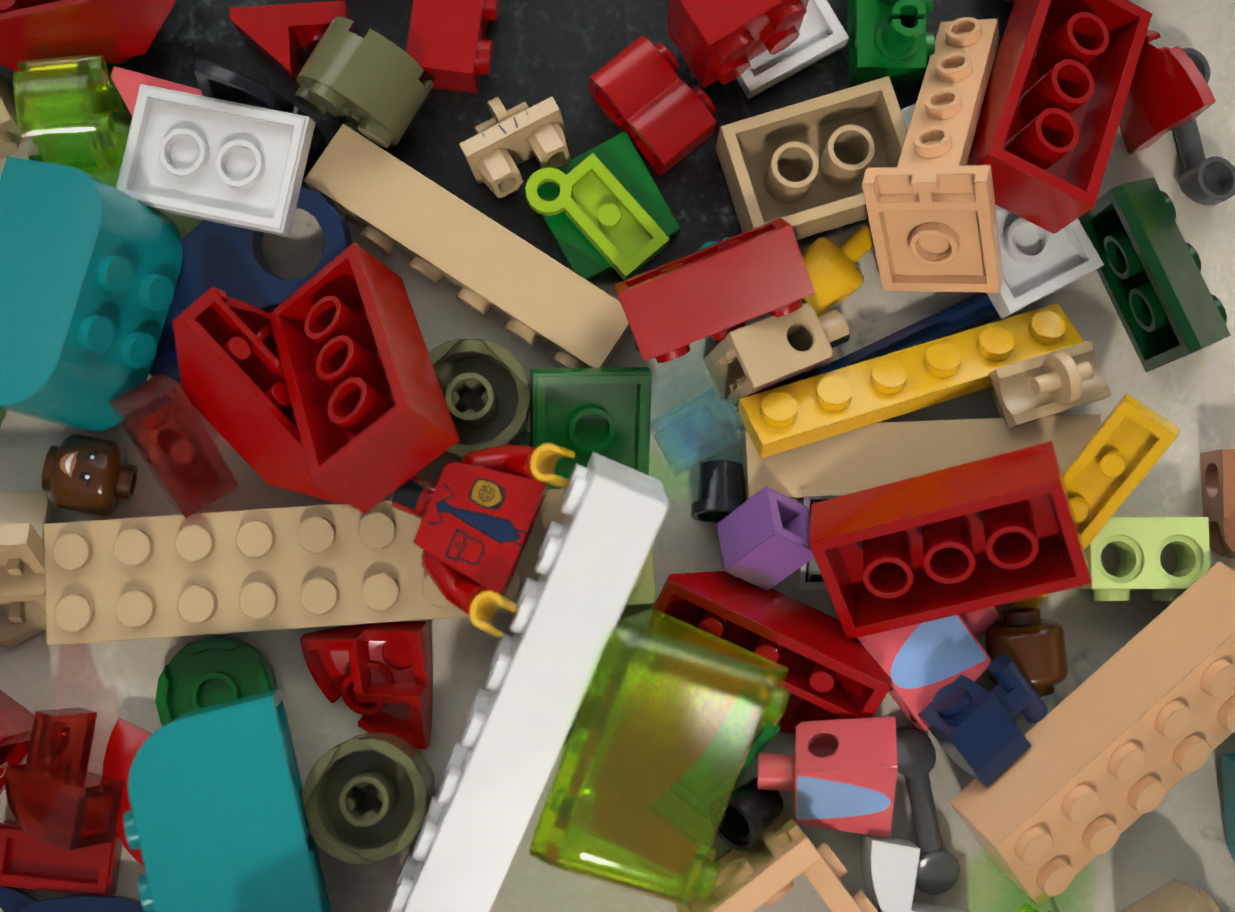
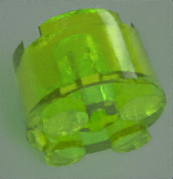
(69, 112)

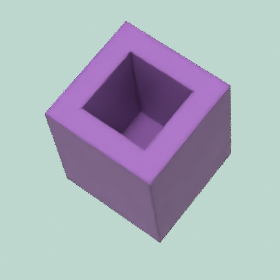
(765, 539)

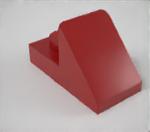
(283, 29)

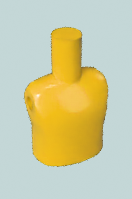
(834, 269)

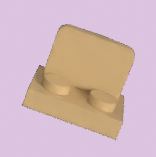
(22, 565)

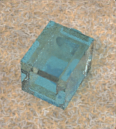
(696, 431)

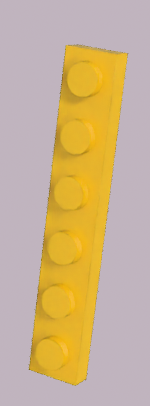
(899, 381)

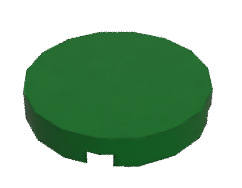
(211, 674)

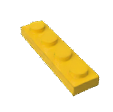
(1113, 466)

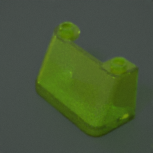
(657, 758)

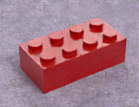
(1057, 104)
(360, 380)
(949, 542)

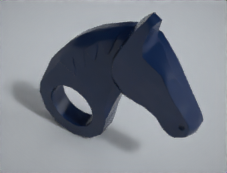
(235, 264)

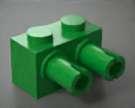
(888, 41)

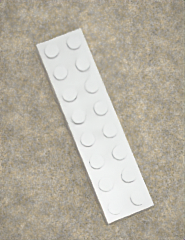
(534, 689)

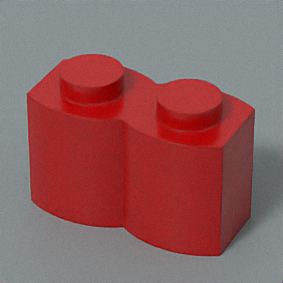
(653, 104)

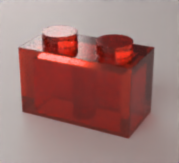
(174, 444)

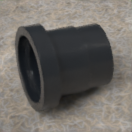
(718, 490)
(749, 815)

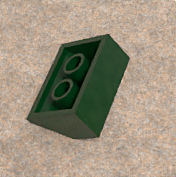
(1153, 274)

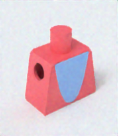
(930, 657)
(839, 774)

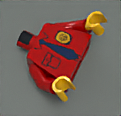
(480, 522)

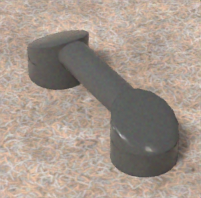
(1203, 179)
(916, 758)

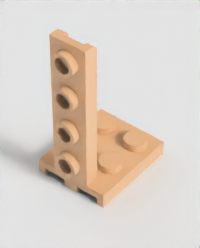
(933, 212)
(768, 872)

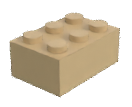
(811, 158)

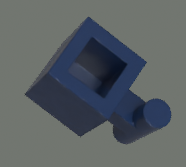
(978, 723)

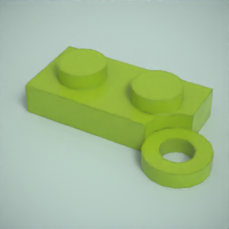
(602, 213)

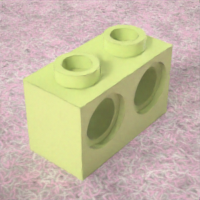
(1139, 549)

